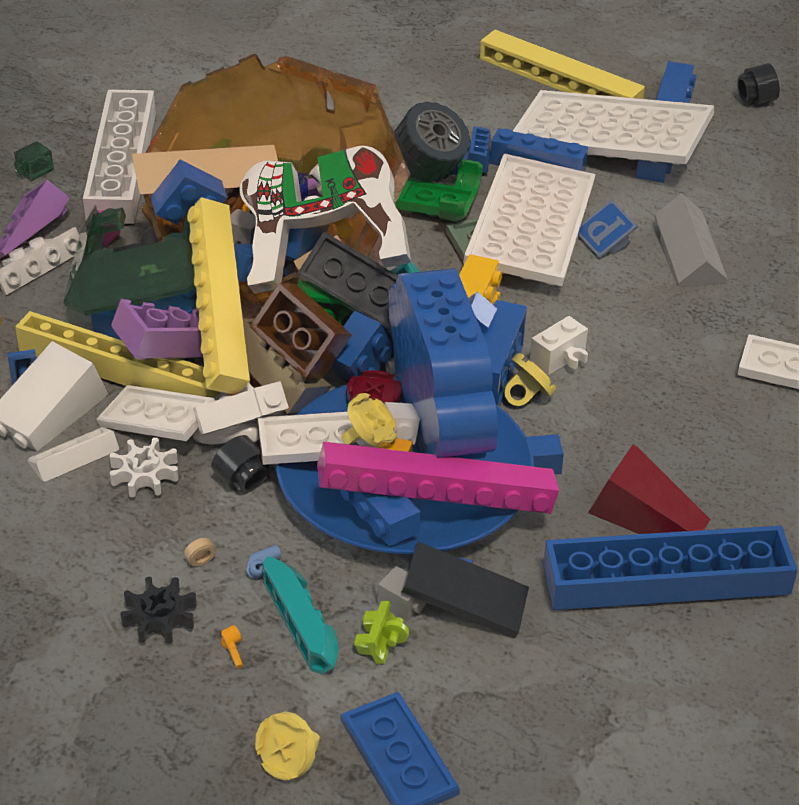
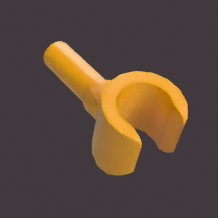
(229, 638)

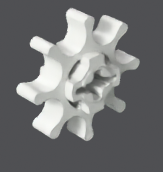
(143, 467)

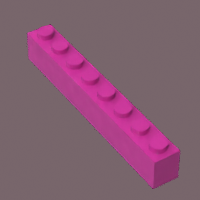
(436, 478)

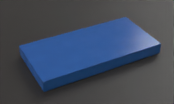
(399, 753)

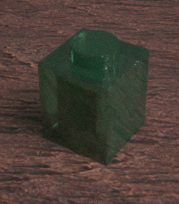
(33, 161)

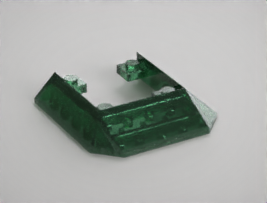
(136, 274)

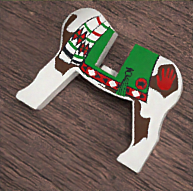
(350, 183)

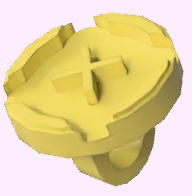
(530, 378)
(370, 422)
(286, 745)

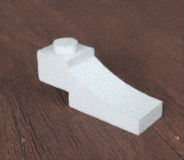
(241, 408)

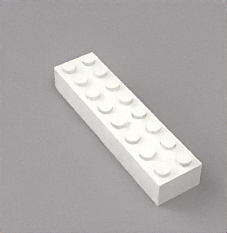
(123, 131)

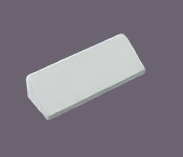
(74, 453)

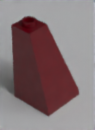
(646, 499)

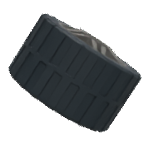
(432, 141)

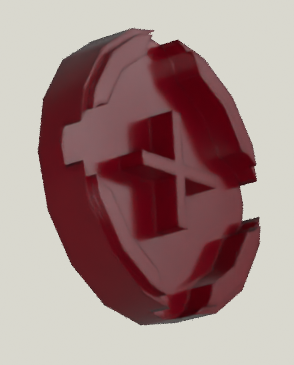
(377, 384)

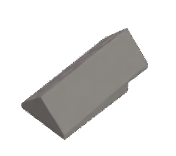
(689, 244)

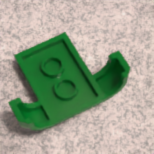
(443, 200)

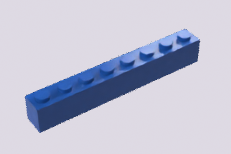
(675, 87)

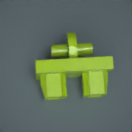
(384, 633)

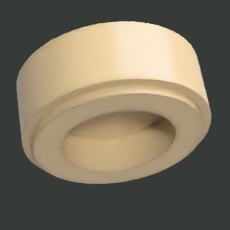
(200, 552)

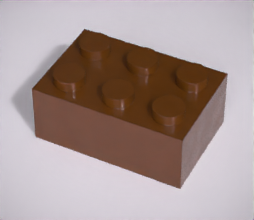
(300, 330)

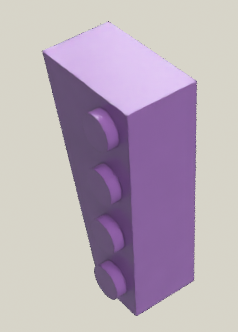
(157, 331)

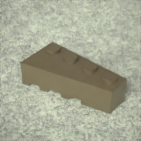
(270, 367)

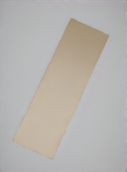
(223, 163)

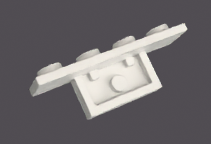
(36, 259)

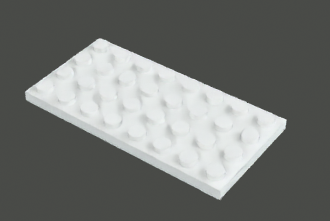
(619, 125)
(532, 218)

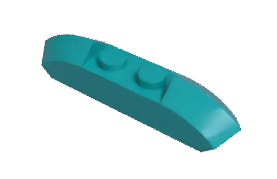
(306, 625)

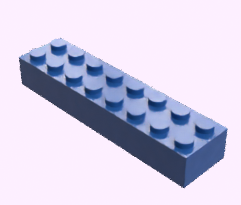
(668, 567)

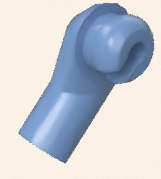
(255, 563)

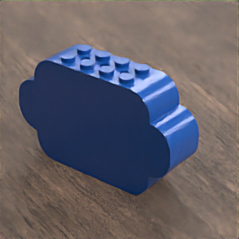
(443, 364)

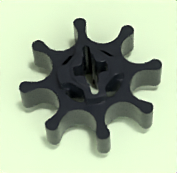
(158, 609)

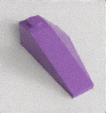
(33, 213)

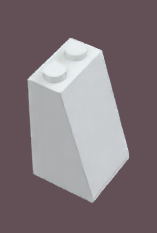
(49, 397)

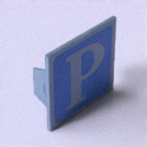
(607, 229)

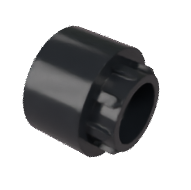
(759, 84)
(240, 464)

